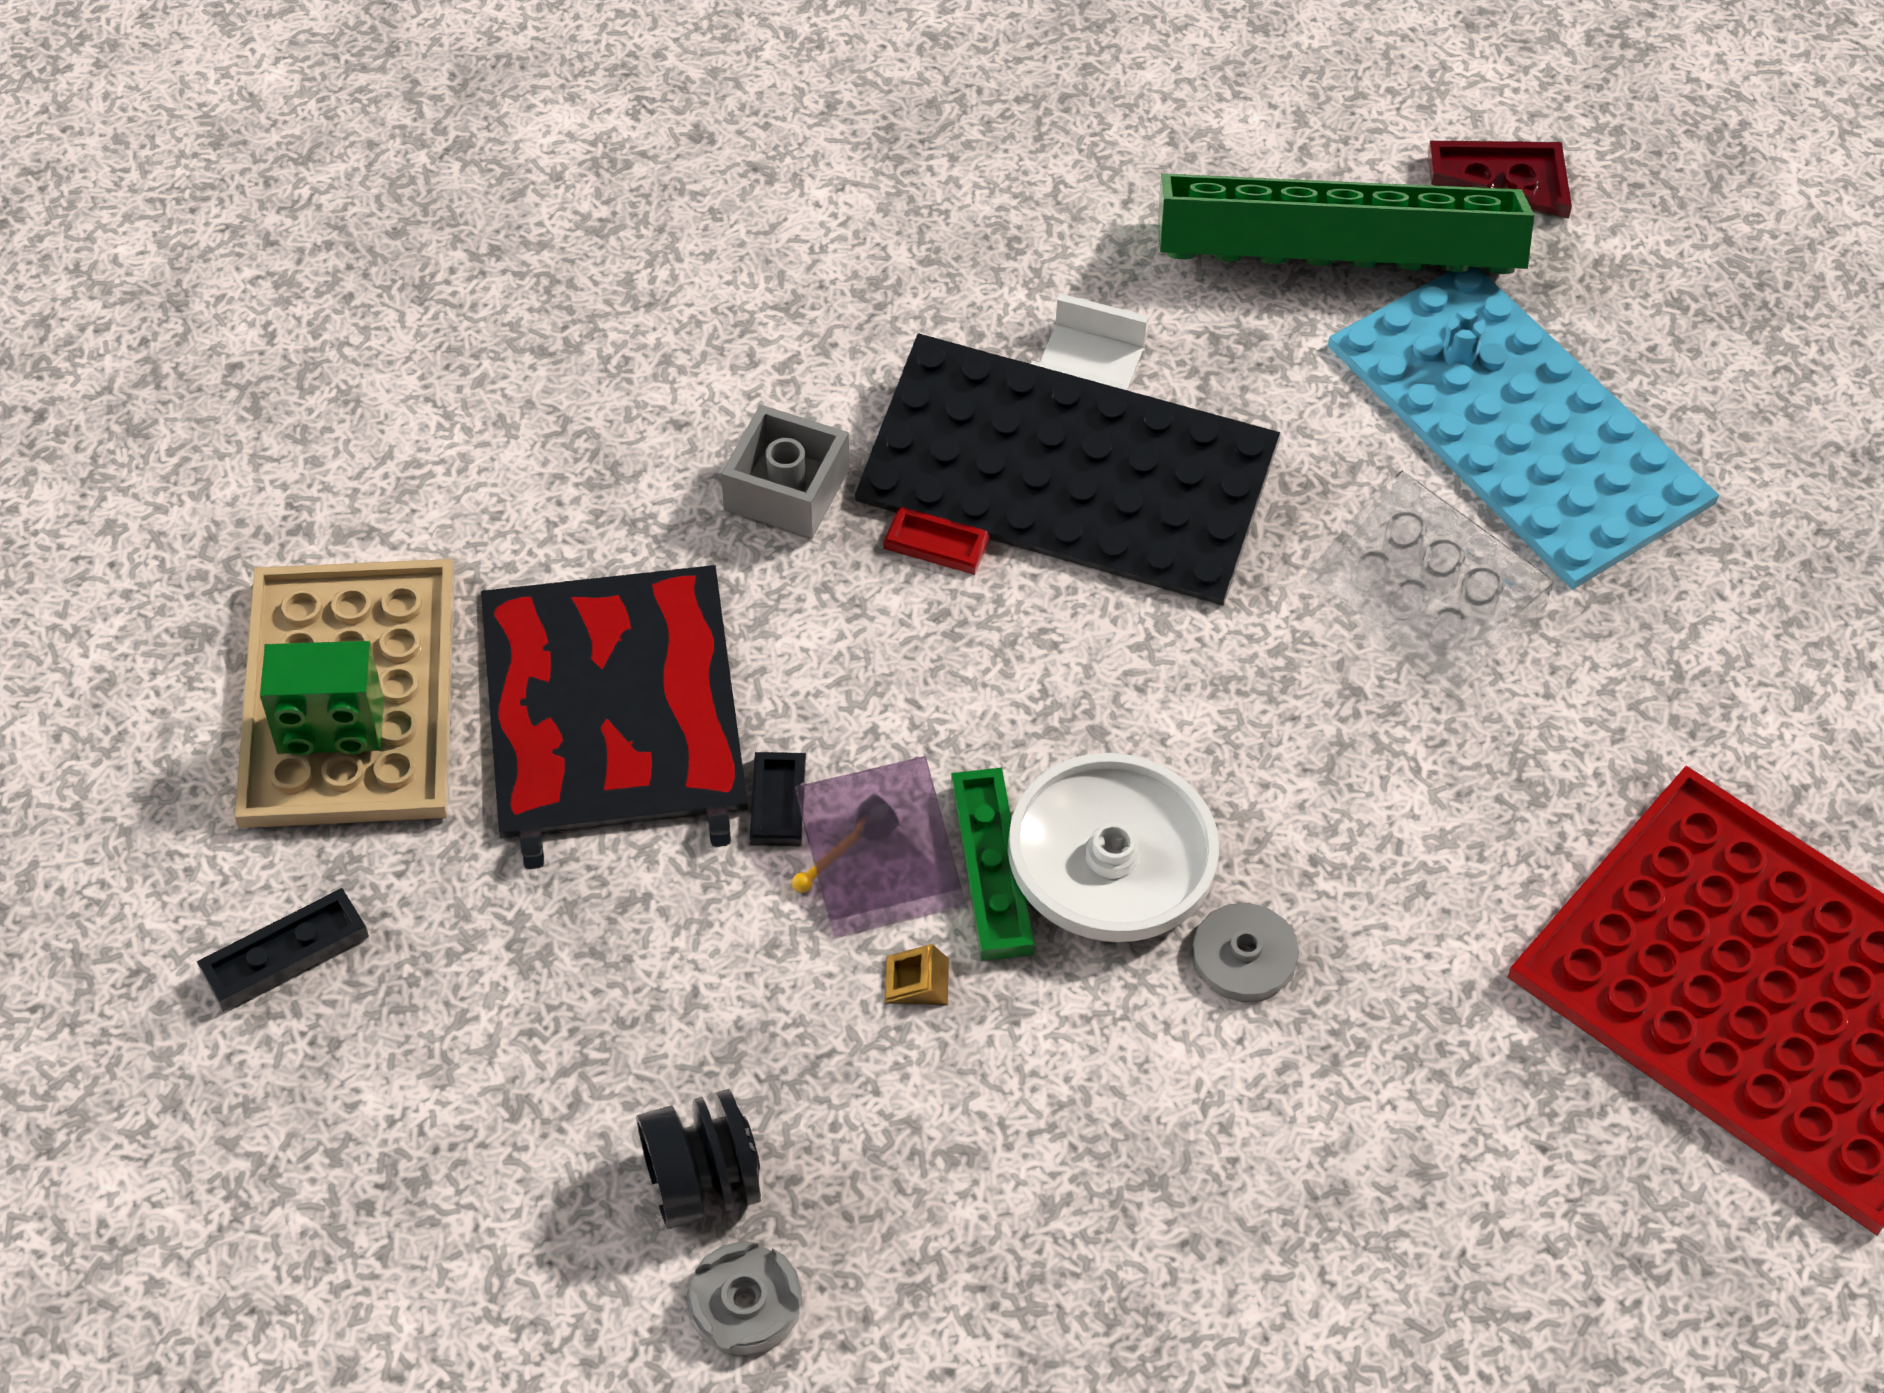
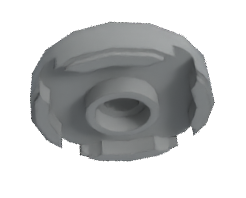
(1240, 973)
(737, 1271)

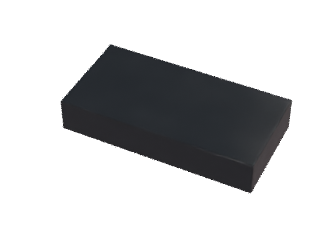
(774, 806)

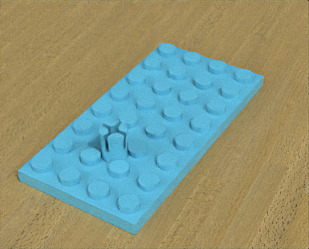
(1523, 424)

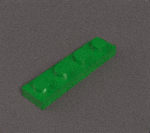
(995, 898)

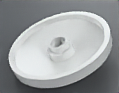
(1113, 847)

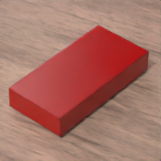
(936, 540)

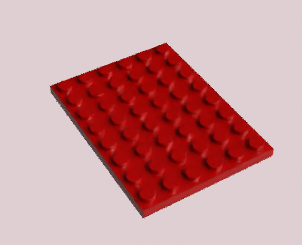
(1736, 983)

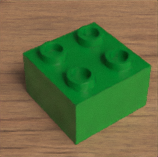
(322, 697)

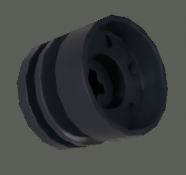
(699, 1158)

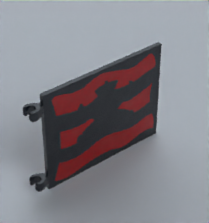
(611, 705)

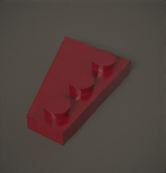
(1522, 165)

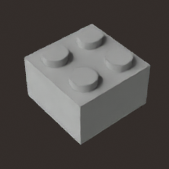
(785, 471)

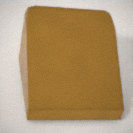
(917, 977)

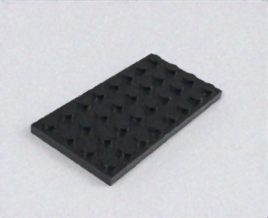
(1070, 467)

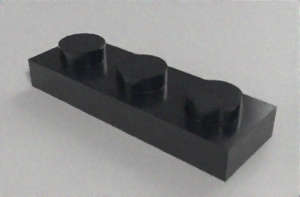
(282, 949)

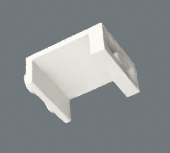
(1095, 341)

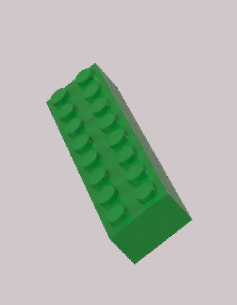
(1344, 222)

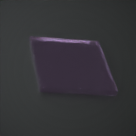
(879, 845)

